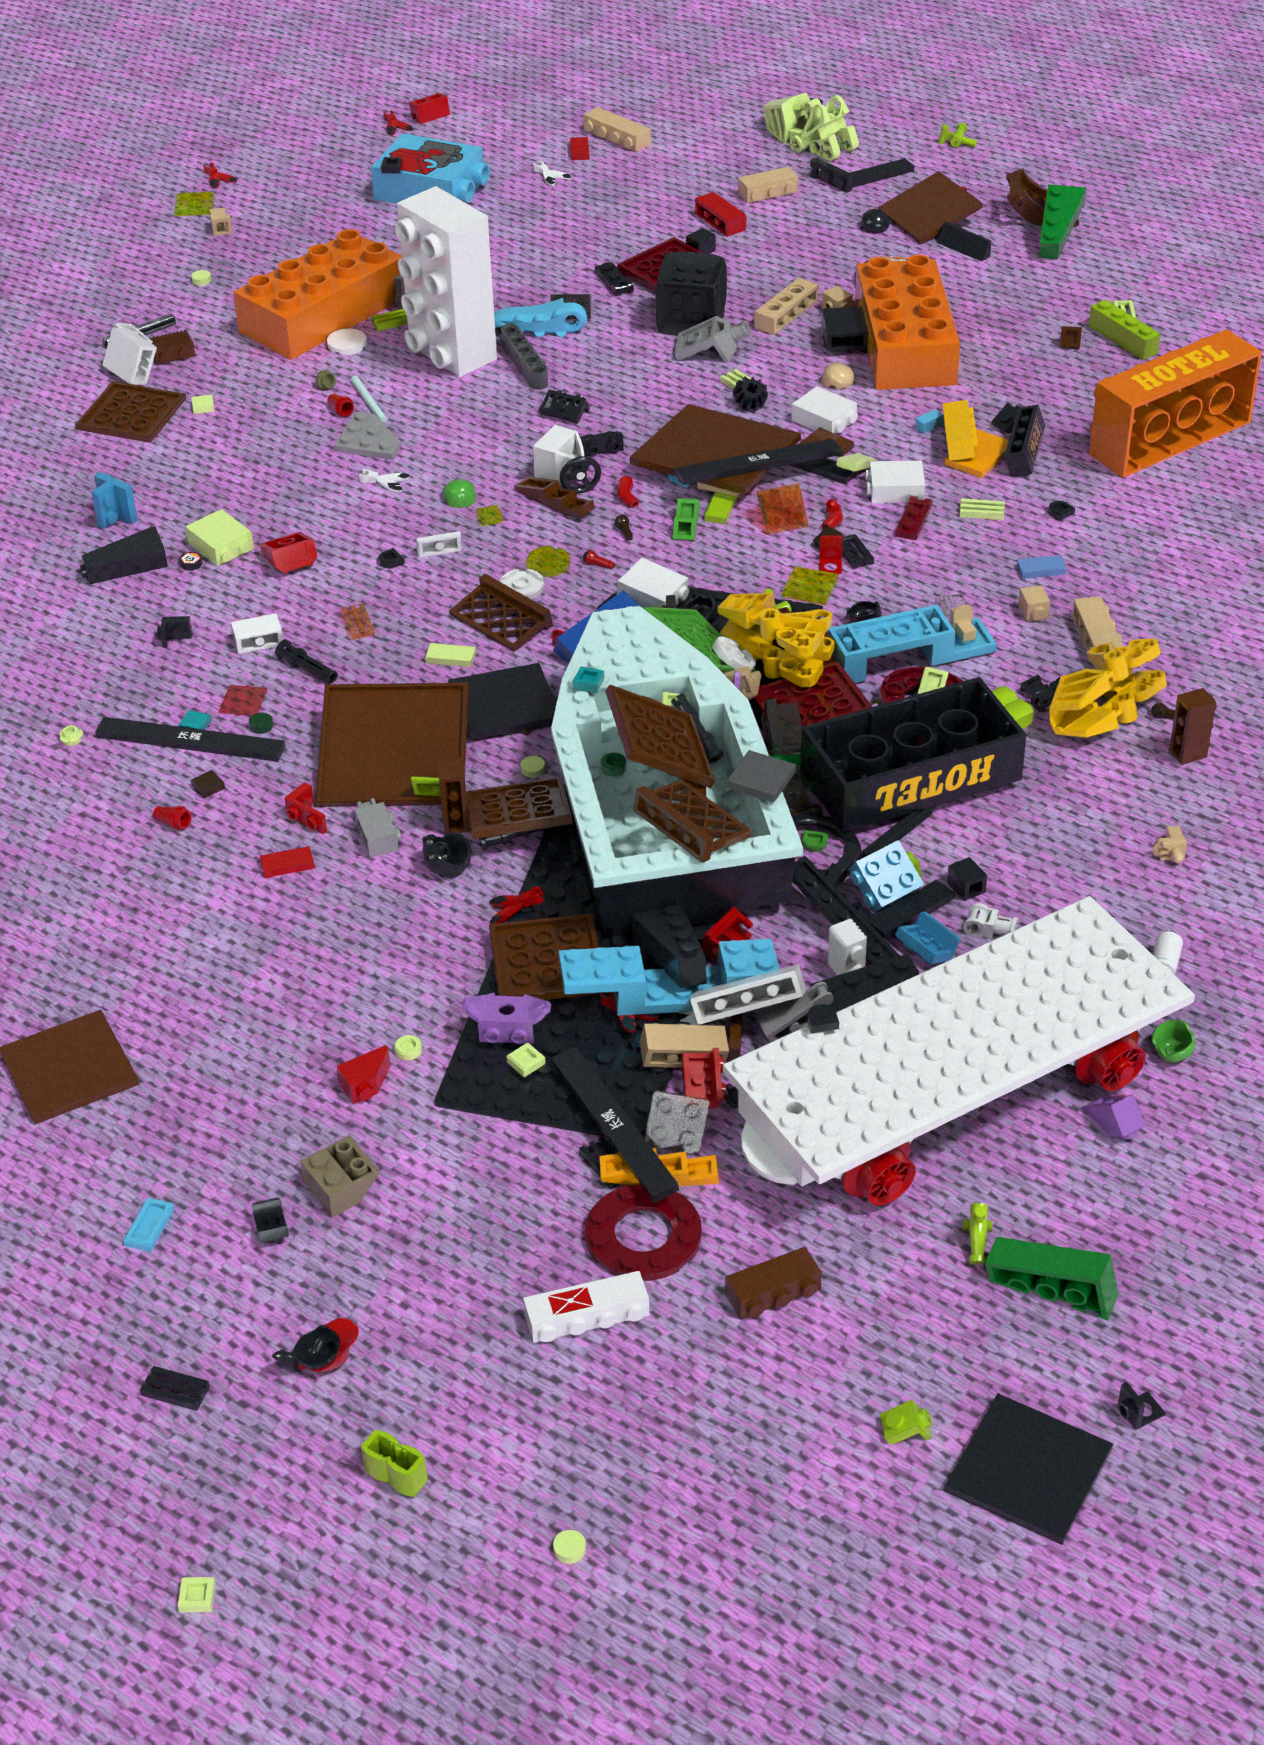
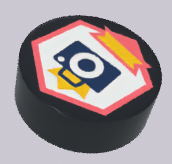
(190, 561)

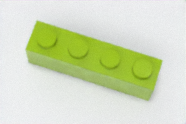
(1124, 329)

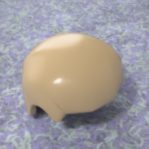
(838, 376)

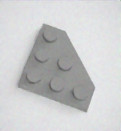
(367, 437)

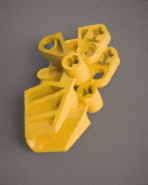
(756, 624)
(1073, 704)

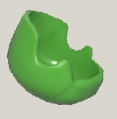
(459, 493)
(1175, 1037)

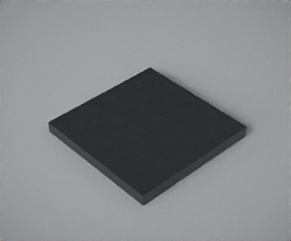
(508, 701)
(1029, 1468)

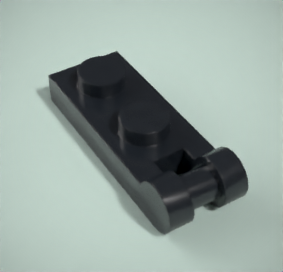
(831, 174)
(614, 279)
(838, 872)

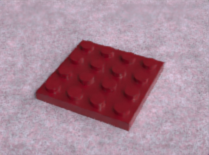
(646, 265)
(829, 698)

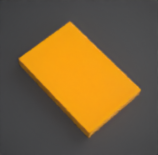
(989, 453)

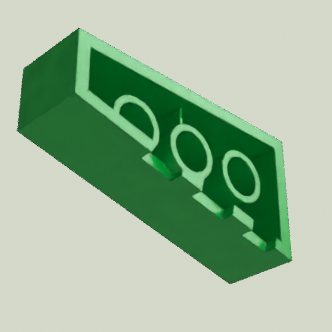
(1055, 1273)

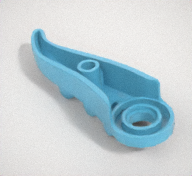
(544, 318)

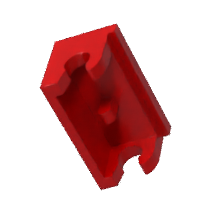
(429, 108)
(726, 929)

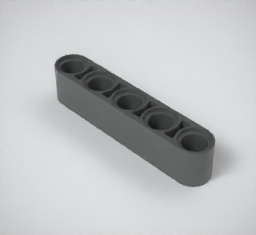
(524, 356)

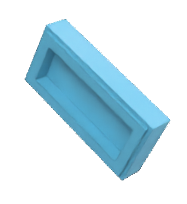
(149, 1224)

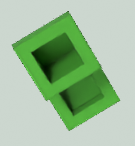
(686, 519)

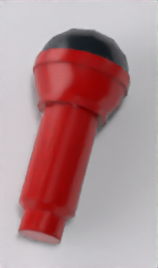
(592, 558)

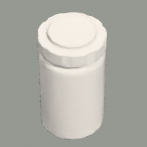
(1168, 950)

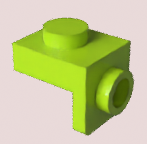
(905, 1422)

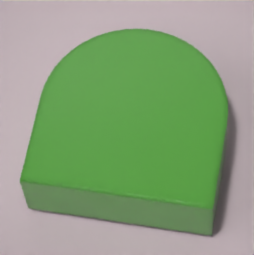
(814, 841)

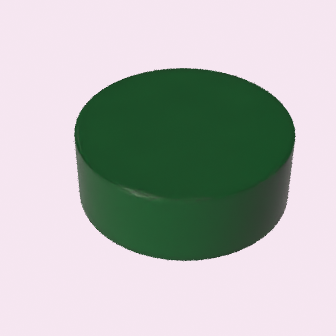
(261, 723)
(613, 764)

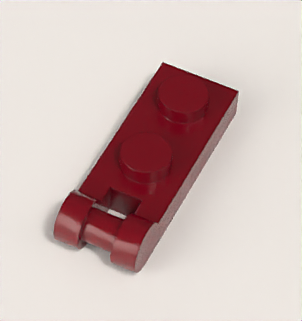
(914, 518)

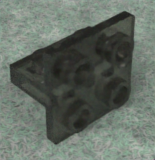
(676, 1122)

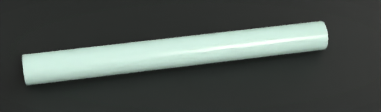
(368, 398)

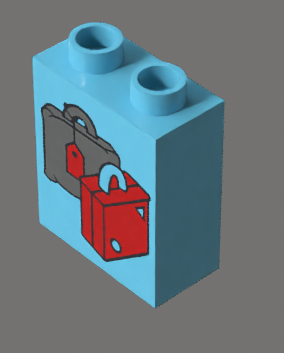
(428, 164)

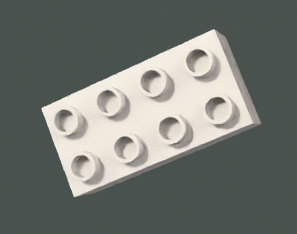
(446, 281)

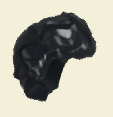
(446, 854)

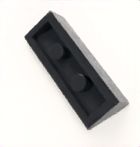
(964, 242)

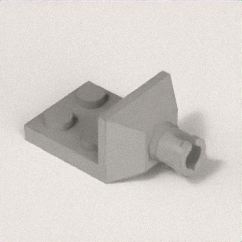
(709, 333)

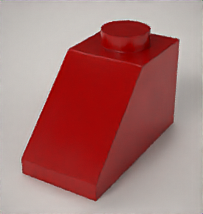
(364, 1074)

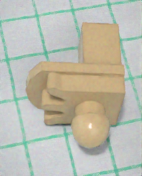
(962, 622)
(1172, 846)

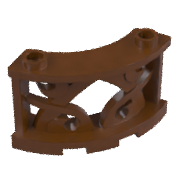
(1027, 197)

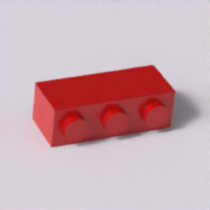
(720, 214)

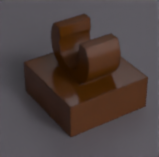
(1070, 336)

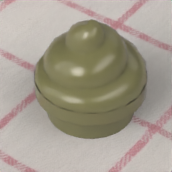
(325, 379)

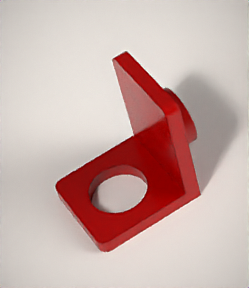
(831, 553)

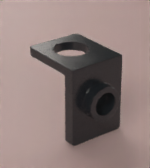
(1132, 1407)

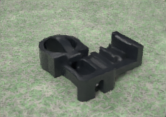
(1040, 694)

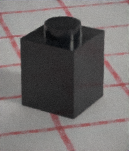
(702, 240)
(967, 878)

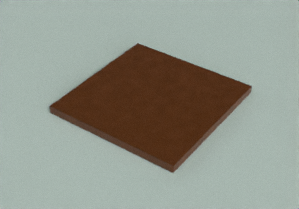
(709, 435)
(384, 736)

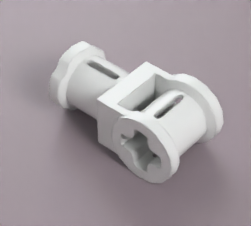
(988, 922)

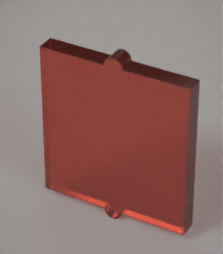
(243, 700)

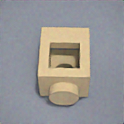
(220, 221)

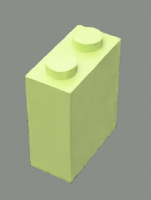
(219, 537)

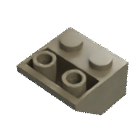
(339, 1175)

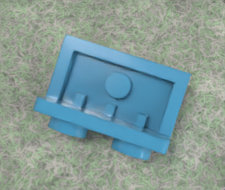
(929, 939)

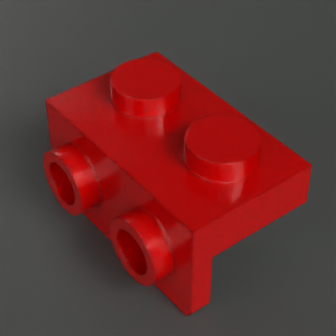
(703, 1076)

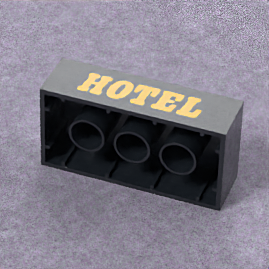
(912, 754)

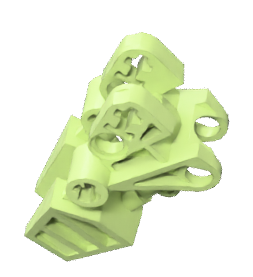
(808, 121)

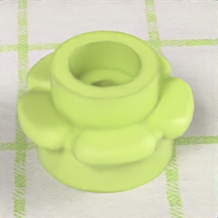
(71, 735)

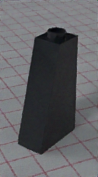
(125, 557)

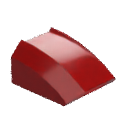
(290, 551)

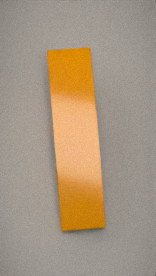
(684, 1170)

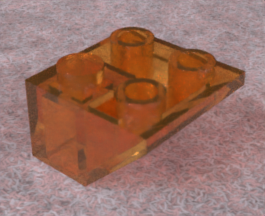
(782, 508)

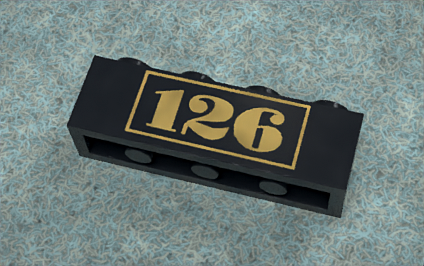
(1024, 441)

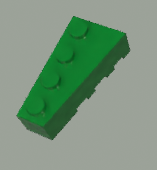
(1060, 214)

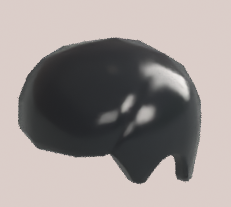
(874, 221)
(705, 606)
(863, 611)

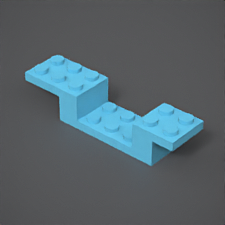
(903, 631)
(652, 990)

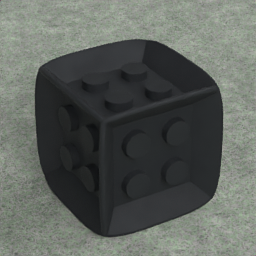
(689, 290)

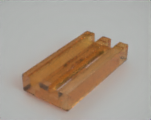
(355, 611)

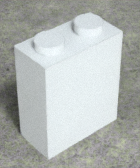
(129, 356)
(824, 410)
(895, 481)
(650, 583)

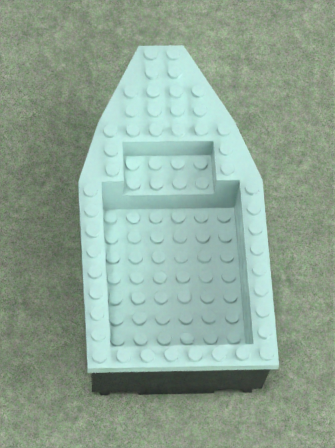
(625, 856)

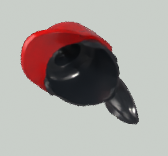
(321, 1348)

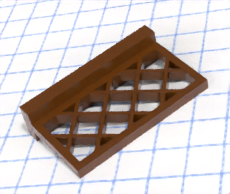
(512, 602)
(684, 828)

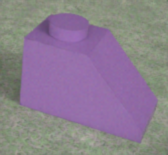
(1116, 1115)

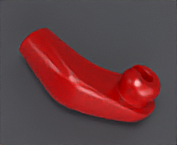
(624, 493)
(834, 512)

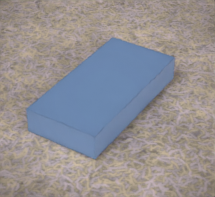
(1041, 567)

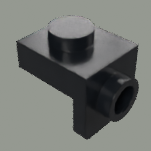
(1005, 418)
(270, 1220)

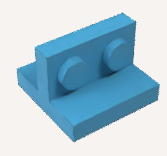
(113, 501)

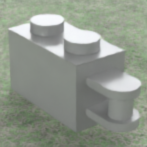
(377, 828)
(792, 1015)

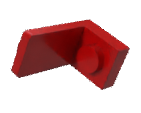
(299, 808)

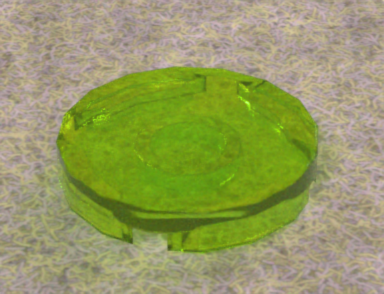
(554, 564)

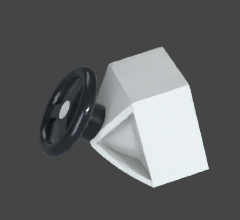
(562, 458)

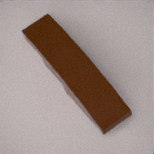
(551, 495)

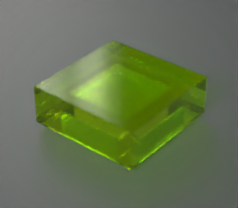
(489, 515)

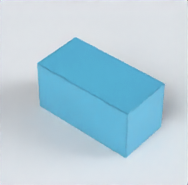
(929, 421)

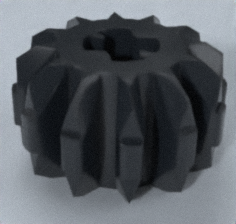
(750, 393)

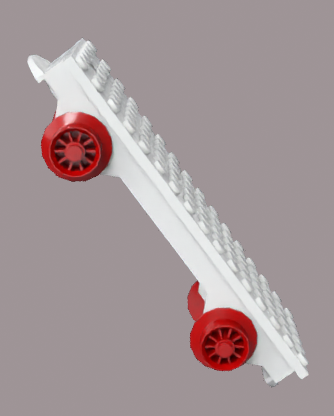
(947, 1044)

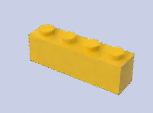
(960, 430)

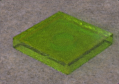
(194, 203)
(810, 585)

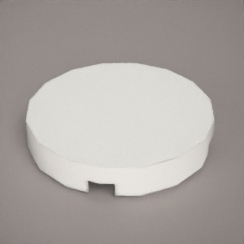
(346, 341)
(525, 582)
(731, 655)

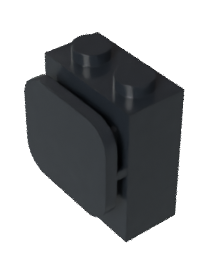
(844, 329)

